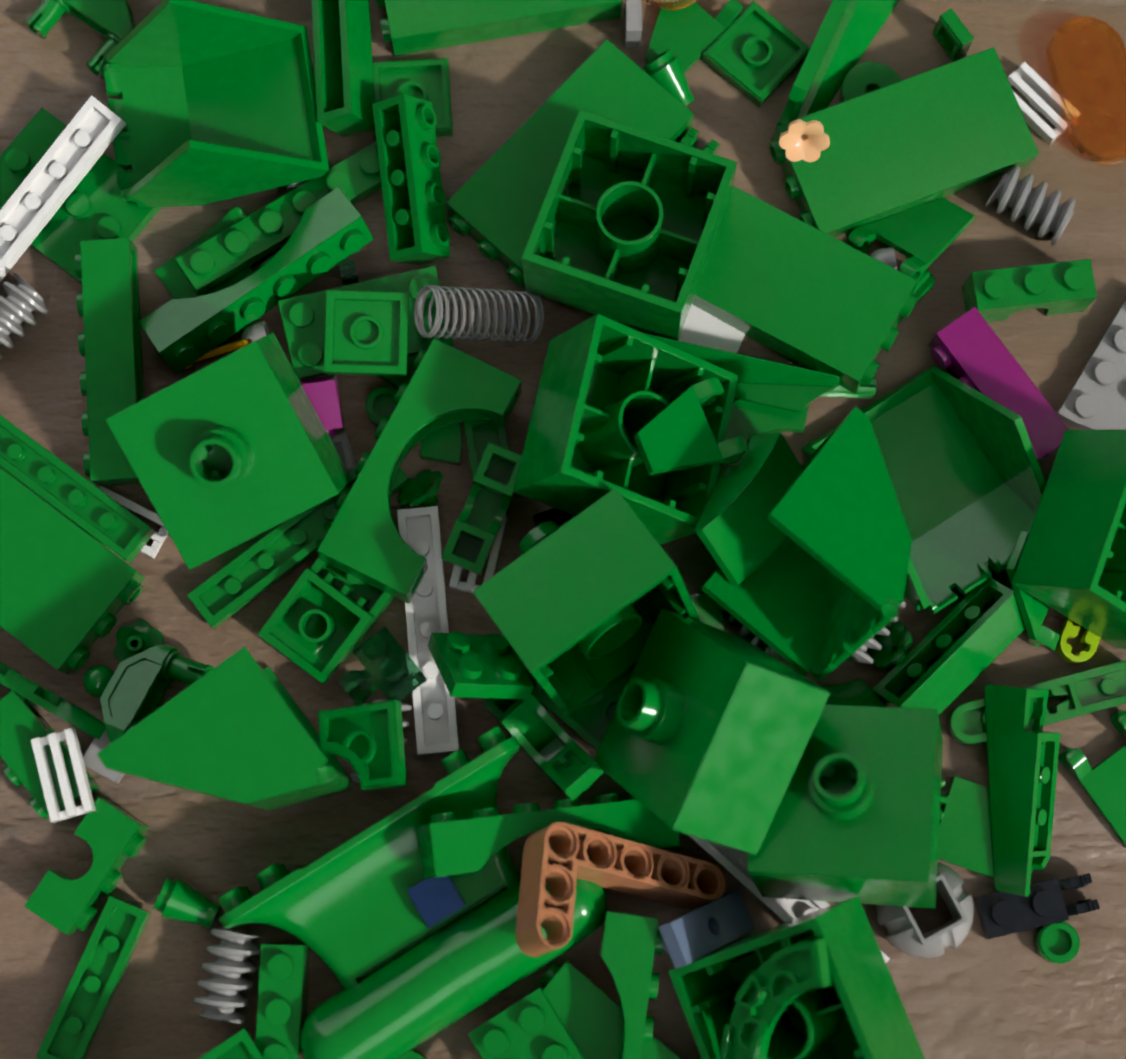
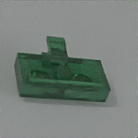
(386, 668)

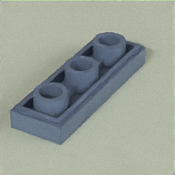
(706, 929)

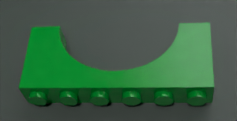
(443, 391)

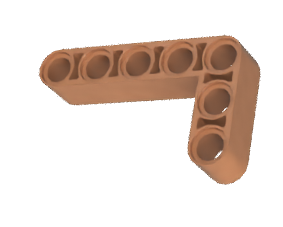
(685, 884)

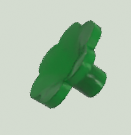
(421, 489)
(139, 631)
(893, 646)

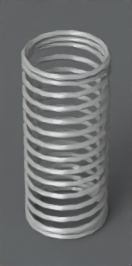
(515, 317)

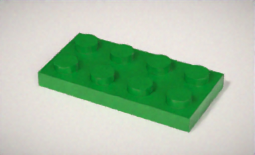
(306, 315)

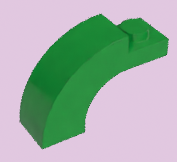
(546, 744)

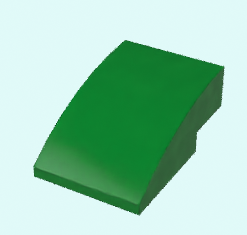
(736, 514)
(324, 618)

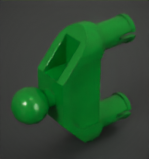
(107, 17)
(139, 685)

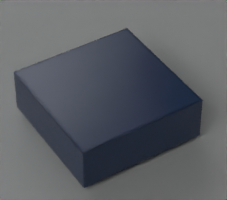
(436, 899)

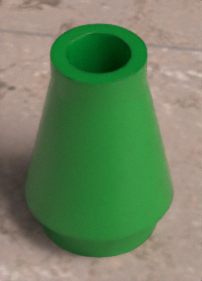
(670, 75)
(184, 903)

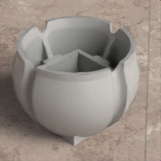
(905, 933)

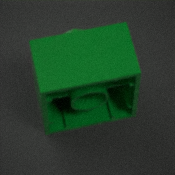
(628, 225)
(591, 402)
(230, 451)
(1079, 535)
(584, 599)
(710, 731)
(859, 812)
(848, 1020)

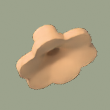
(804, 140)

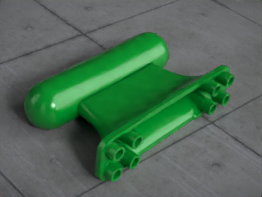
(364, 923)

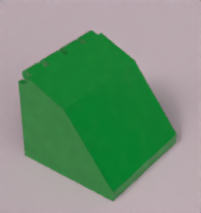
(212, 106)
(960, 481)
(841, 559)
(232, 740)

